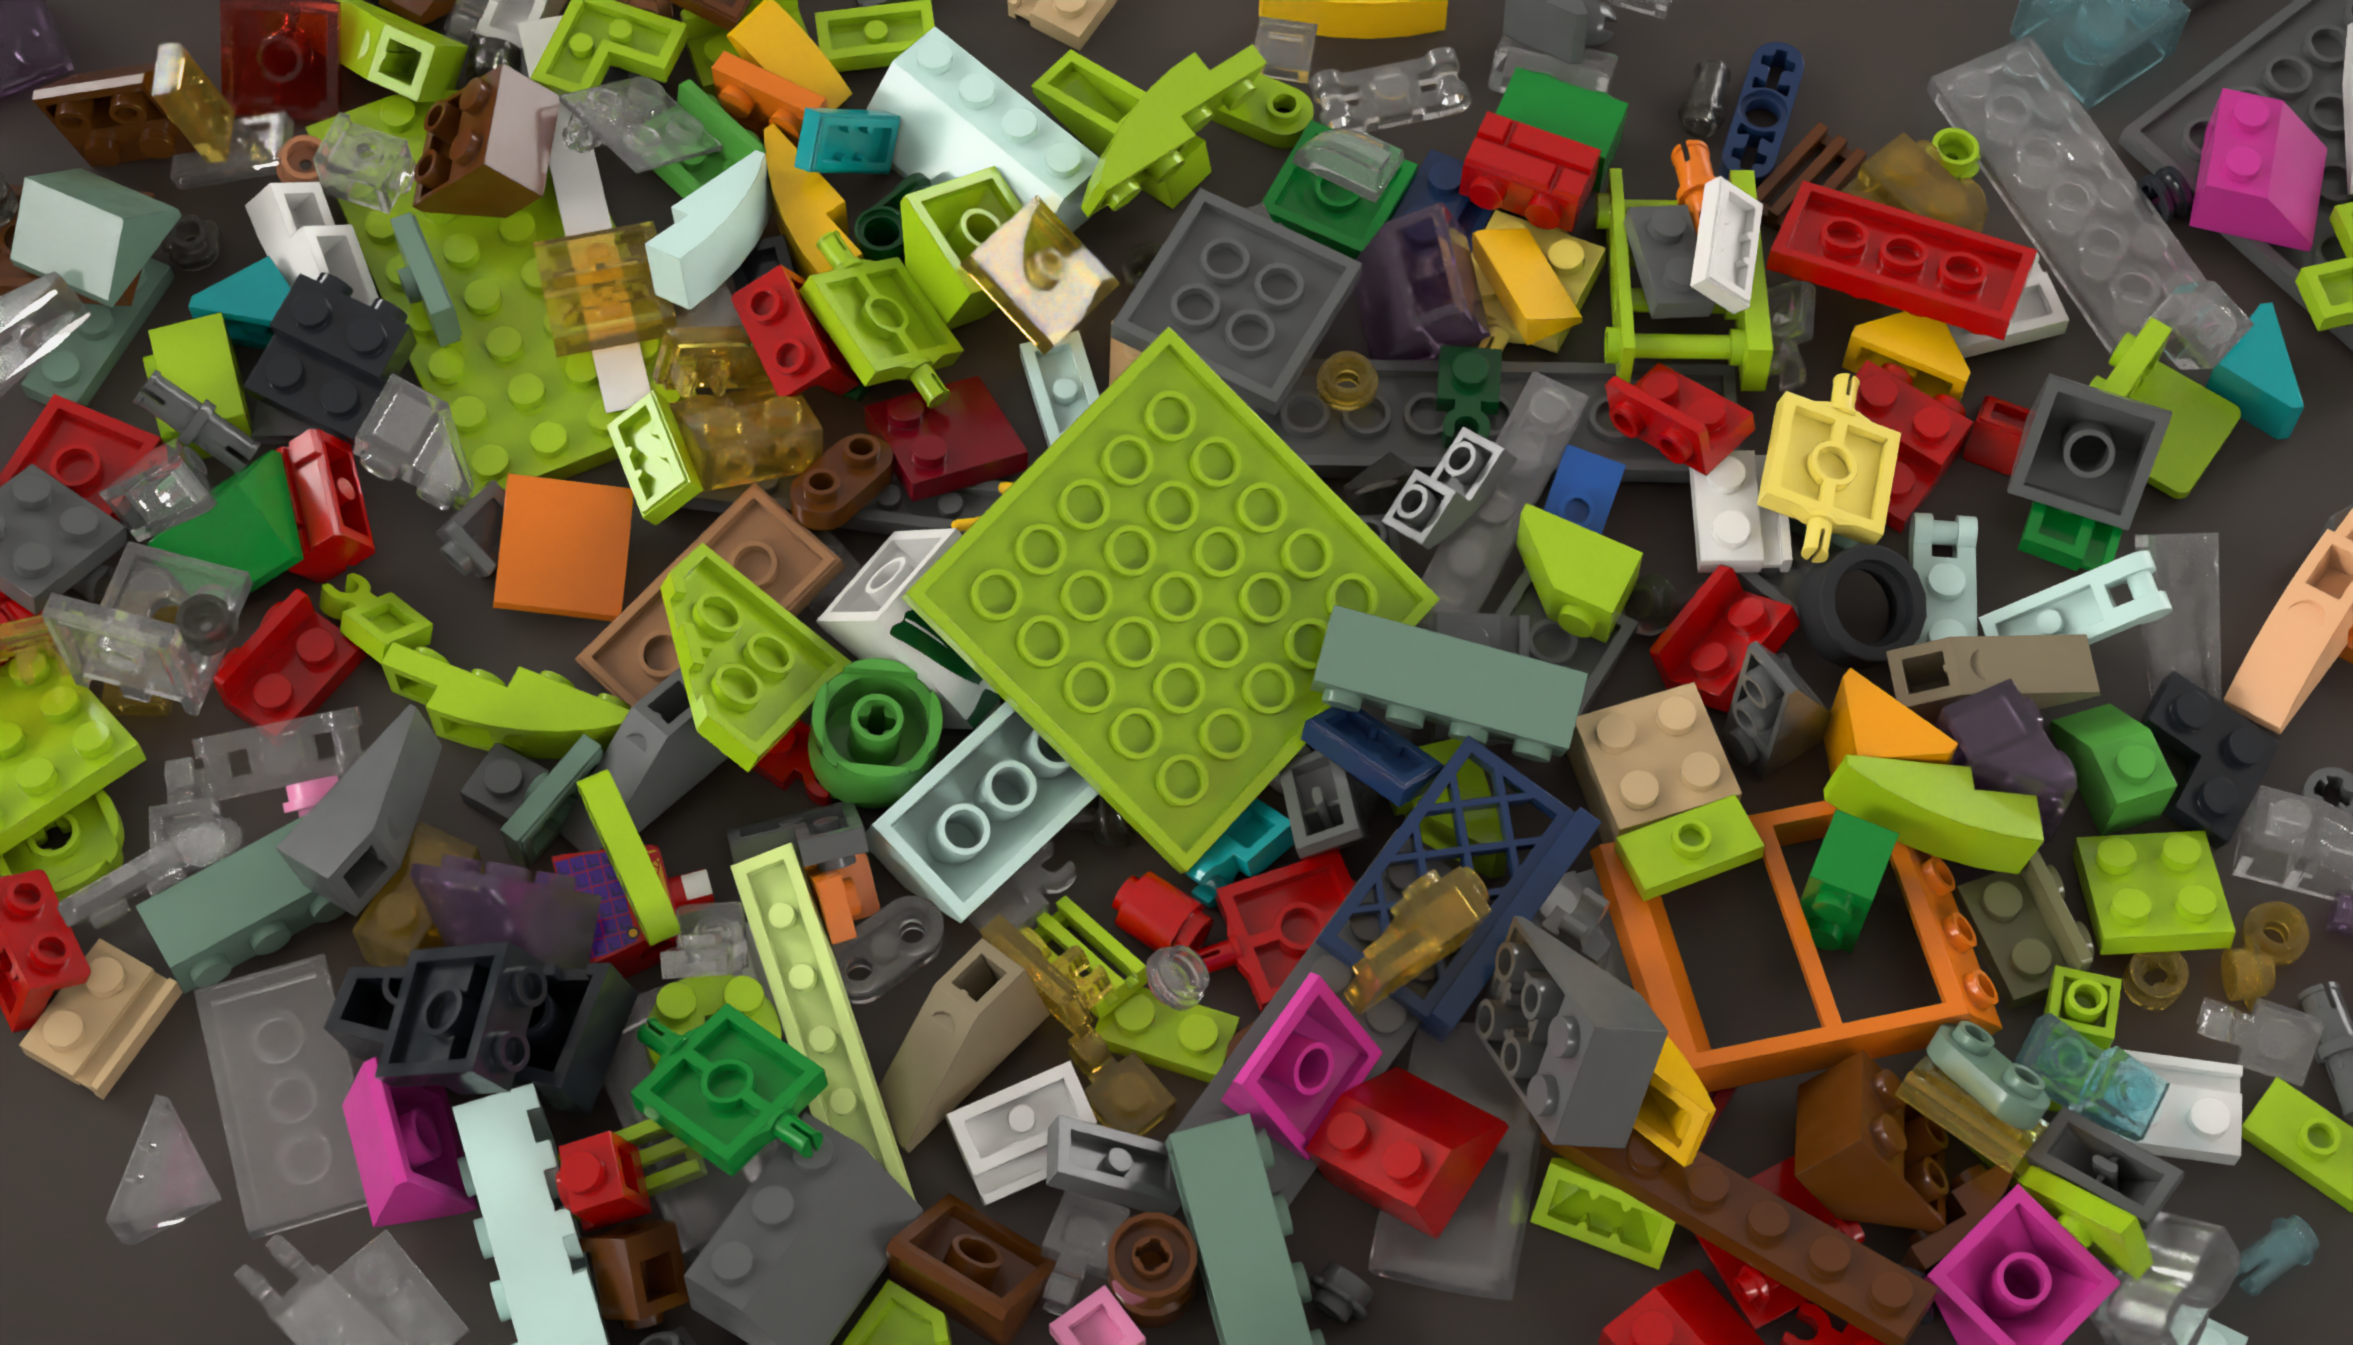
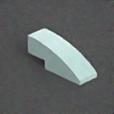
(711, 233)

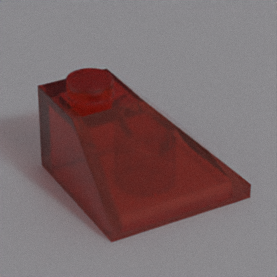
(281, 57)

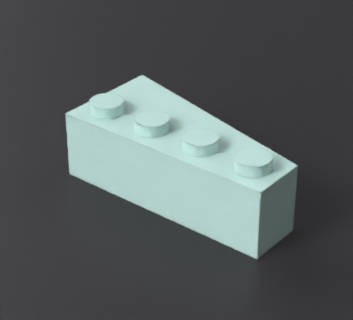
(524, 1223)

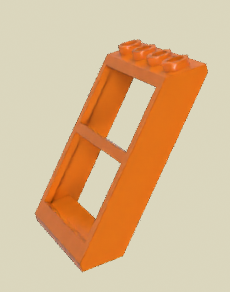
(1664, 984)

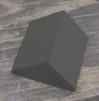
(2088, 451)

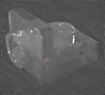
(709, 942)

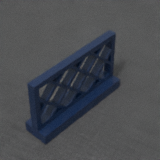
(1522, 896)

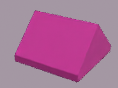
(1303, 1066)
(405, 1150)
(2018, 1278)

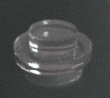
(1177, 976)

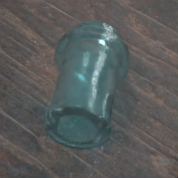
(2277, 1252)

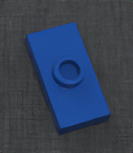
(1584, 488)

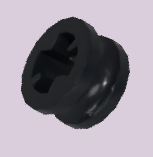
(2167, 193)

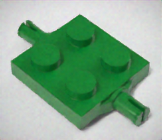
(729, 1088)

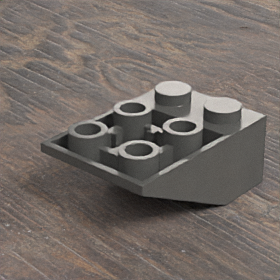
(1569, 1038)

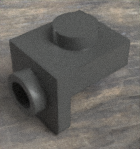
(475, 532)

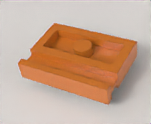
(761, 98)

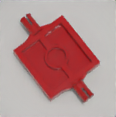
(1276, 920)

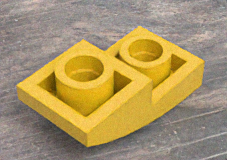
(779, 45)

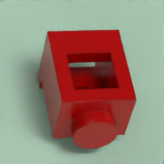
(602, 1180)

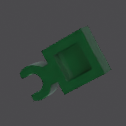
(1467, 389)

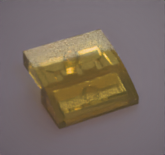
(601, 289)

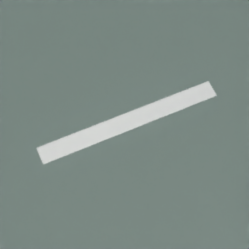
(582, 211)

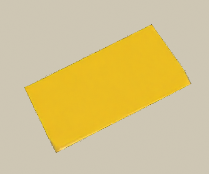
(1524, 283)

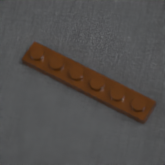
(1766, 1234)

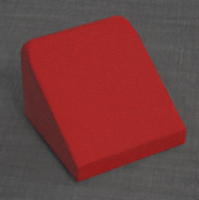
(1996, 435)

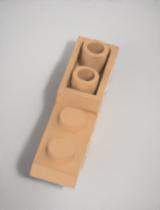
(2299, 636)

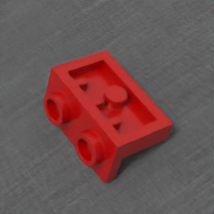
(790, 337)
(1679, 417)
(1713, 634)
(286, 664)
(35, 949)

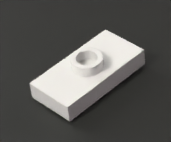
(1726, 245)

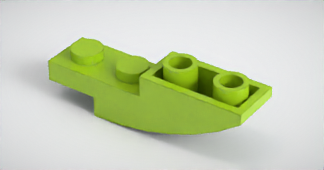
(1165, 124)
(532, 716)

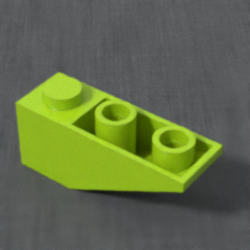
(398, 52)

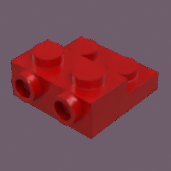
(1930, 432)

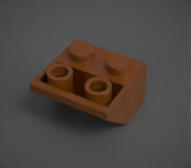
(112, 116)
(487, 147)
(1868, 1149)

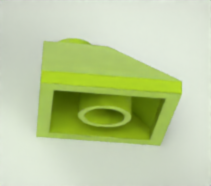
(943, 229)

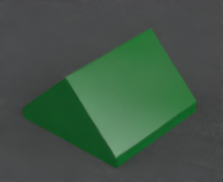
(248, 527)

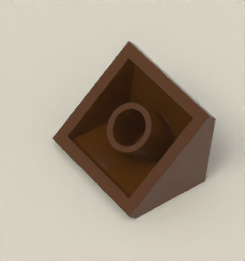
(970, 1269)

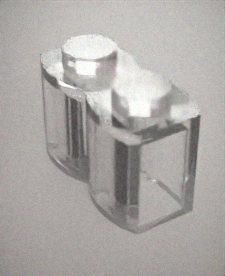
(2175, 1295)

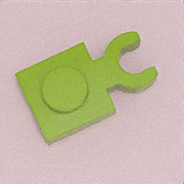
(372, 620)

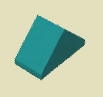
(246, 302)
(2261, 377)

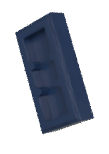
(1372, 753)

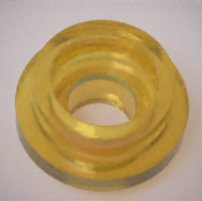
(1347, 367)
(2284, 919)

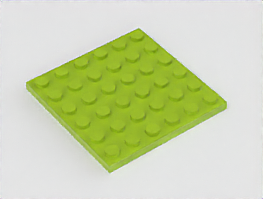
(1164, 597)

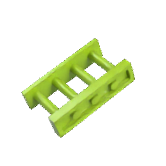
(1745, 346)

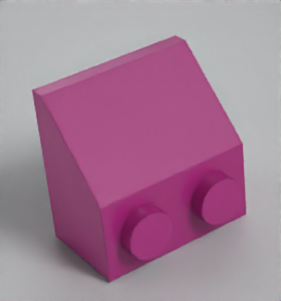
(2259, 172)

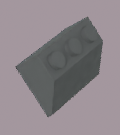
(801, 1244)

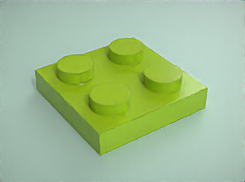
(2153, 892)

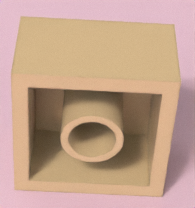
(1649, 760)

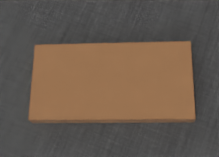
(754, 539)

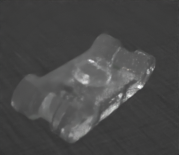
(1391, 93)
(279, 753)

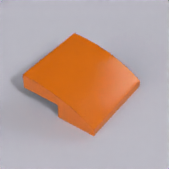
(563, 547)

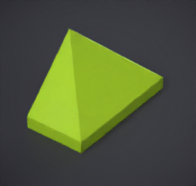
(1600, 1214)

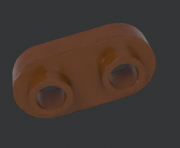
(841, 482)

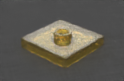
(1040, 274)

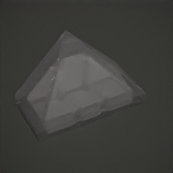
(162, 1179)

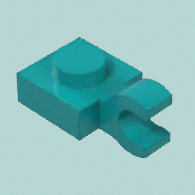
(1246, 846)

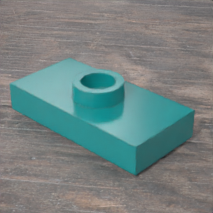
(847, 141)

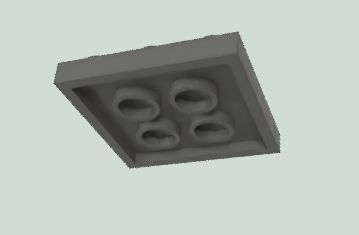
(1240, 297)

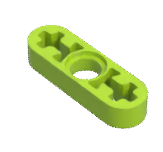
(628, 857)

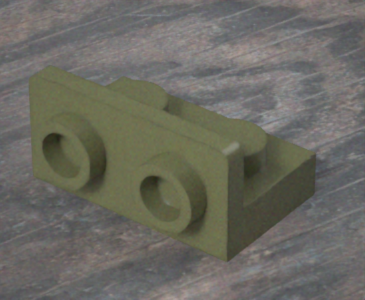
(2024, 929)

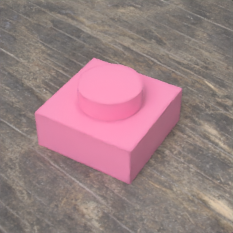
(1096, 1322)

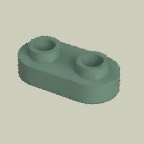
(2000, 1086)

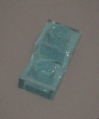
(2095, 1083)

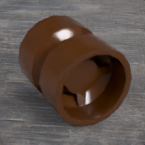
(1153, 1268)

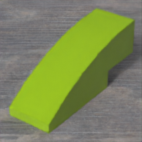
(1095, 106)
(1939, 811)

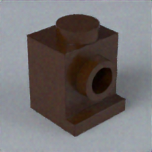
(637, 1271)

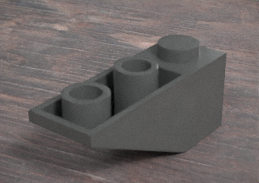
(1772, 714)
(651, 760)
(366, 820)

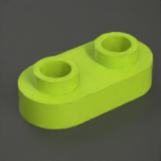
(1259, 117)

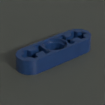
(1757, 96)

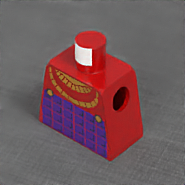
(617, 932)

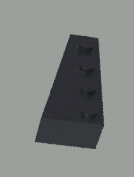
(568, 1034)

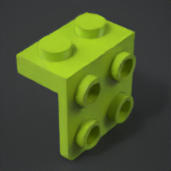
(2199, 416)

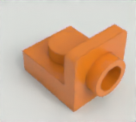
(844, 897)

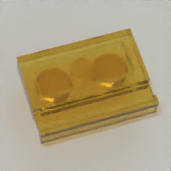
(1960, 1114)

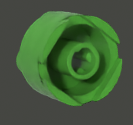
(879, 699)

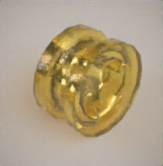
(2159, 995)

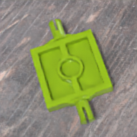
(881, 320)

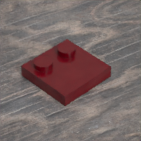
(948, 444)

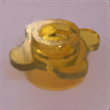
(2247, 972)

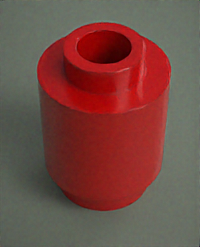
(1160, 913)

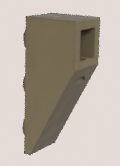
(1945, 670)
(958, 1039)

